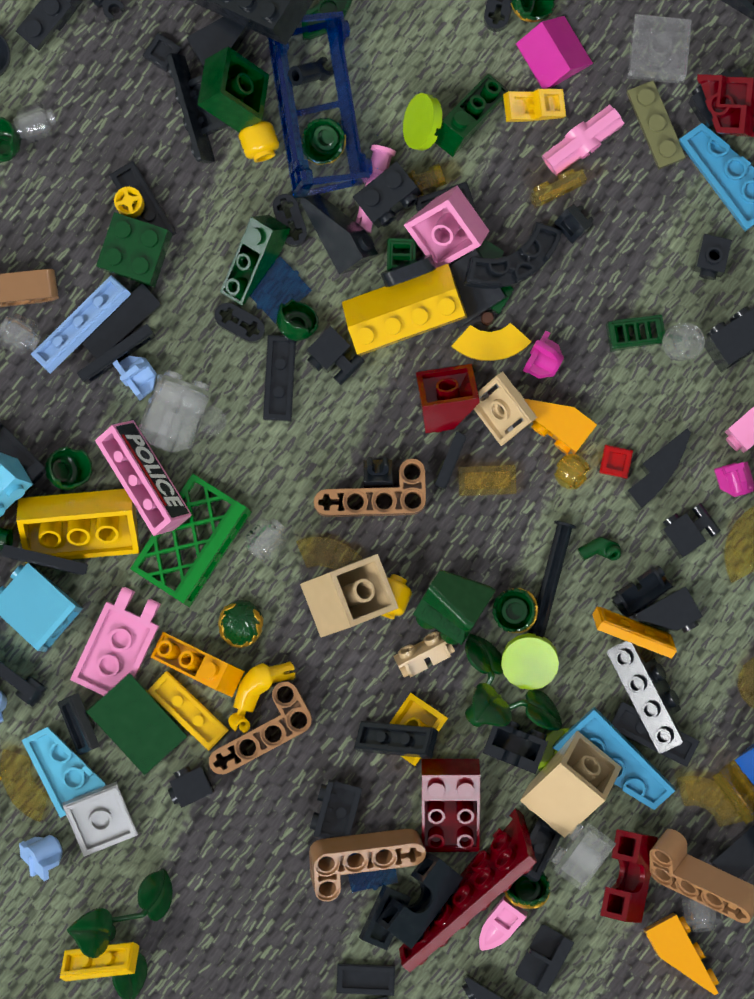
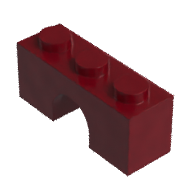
(628, 895)

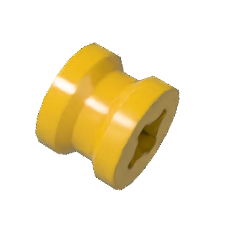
(127, 197)

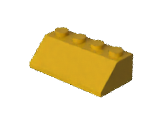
(403, 310)
(79, 524)

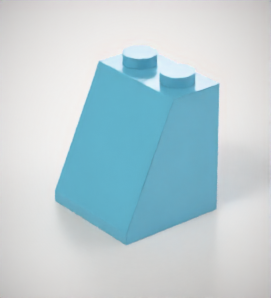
(36, 607)

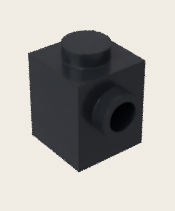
(712, 256)
(189, 786)

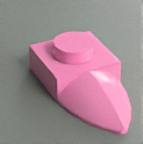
(501, 924)

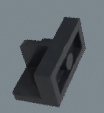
(544, 958)

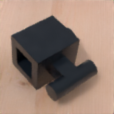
(331, 351)
(685, 534)

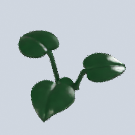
(488, 706)
(96, 929)

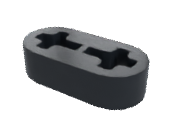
(505, 14)
(296, 218)
(408, 270)
(243, 317)

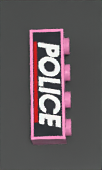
(143, 477)

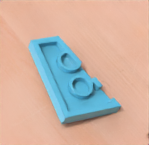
(60, 768)

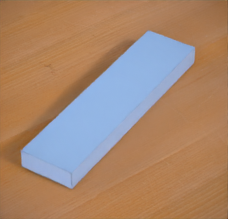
(80, 324)

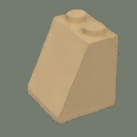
(349, 596)
(571, 784)

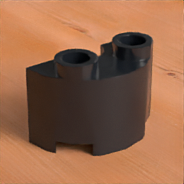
(516, 747)

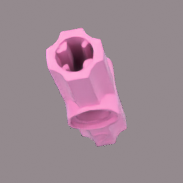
(582, 139)

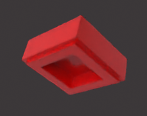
(615, 461)

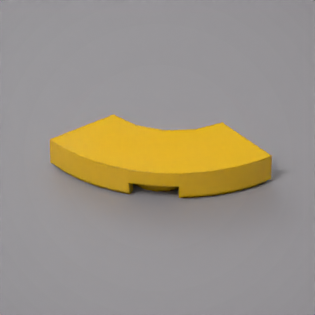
(491, 345)

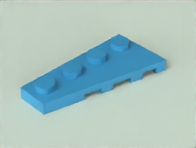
(724, 170)
(637, 774)

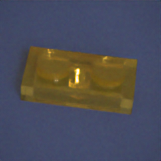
(547, 192)
(487, 480)

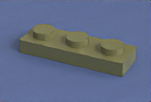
(655, 125)

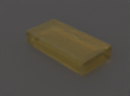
(737, 790)

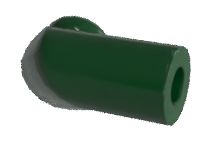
(602, 547)

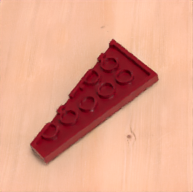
(483, 881)

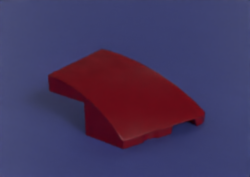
(730, 103)

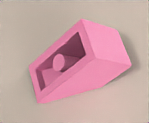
(742, 432)

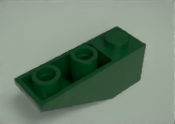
(469, 115)
(254, 256)

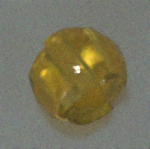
(571, 471)

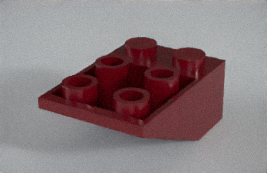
(450, 805)

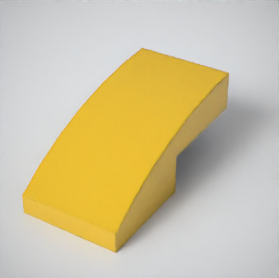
(534, 106)

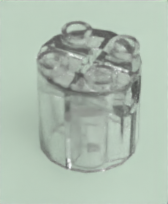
(174, 412)

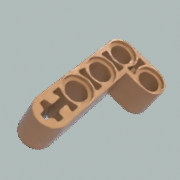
(28, 287)
(370, 495)
(258, 735)
(402, 848)
(699, 880)

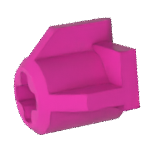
(544, 358)
(735, 479)

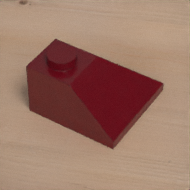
(446, 396)

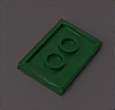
(136, 723)

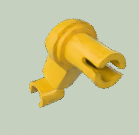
(252, 686)

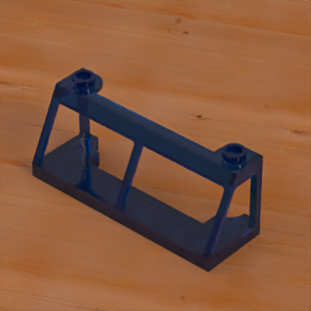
(299, 171)

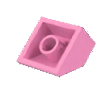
(447, 227)

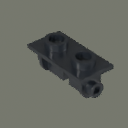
(635, 597)

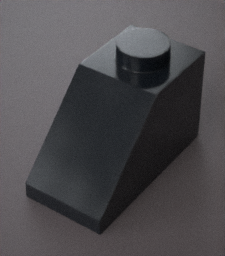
(672, 612)

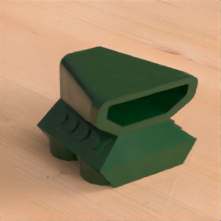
(452, 606)

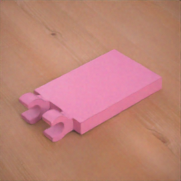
(116, 644)

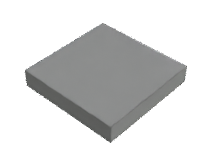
(100, 819)

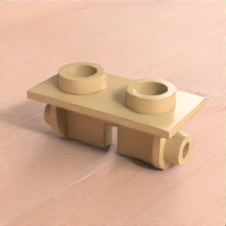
(411, 658)

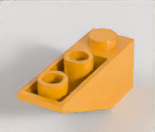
(562, 423)
(197, 664)
(673, 945)

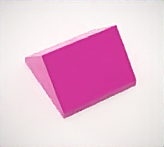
(553, 52)

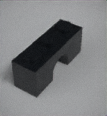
(437, 885)

